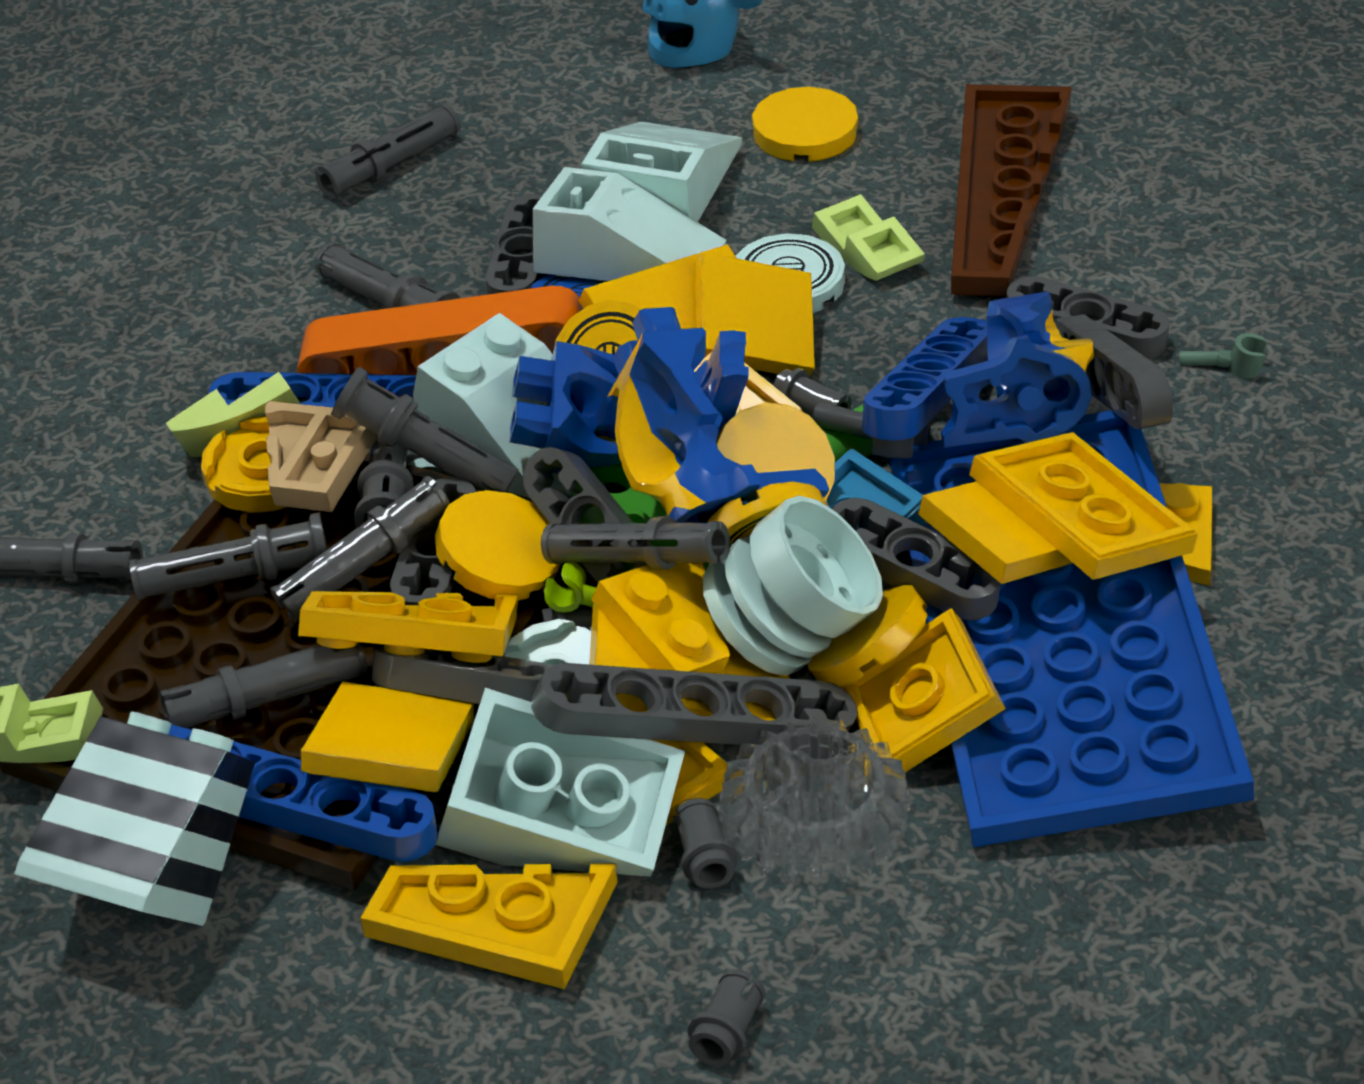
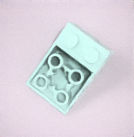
(667, 161)
(609, 228)

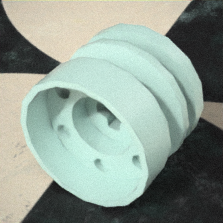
(792, 586)

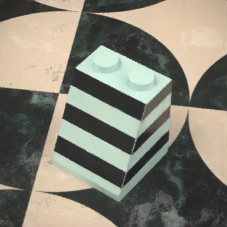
(142, 819)

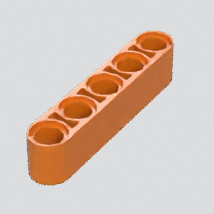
(406, 336)

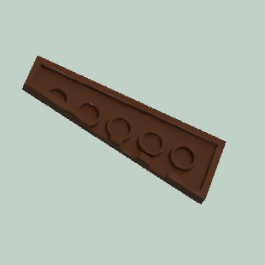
(1003, 170)

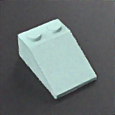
(472, 387)
(557, 795)

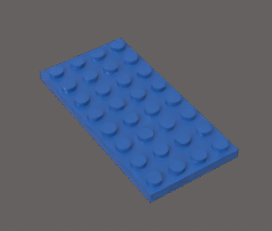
(1099, 679)

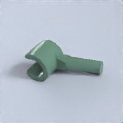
(1243, 361)

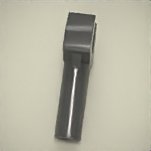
(850, 423)

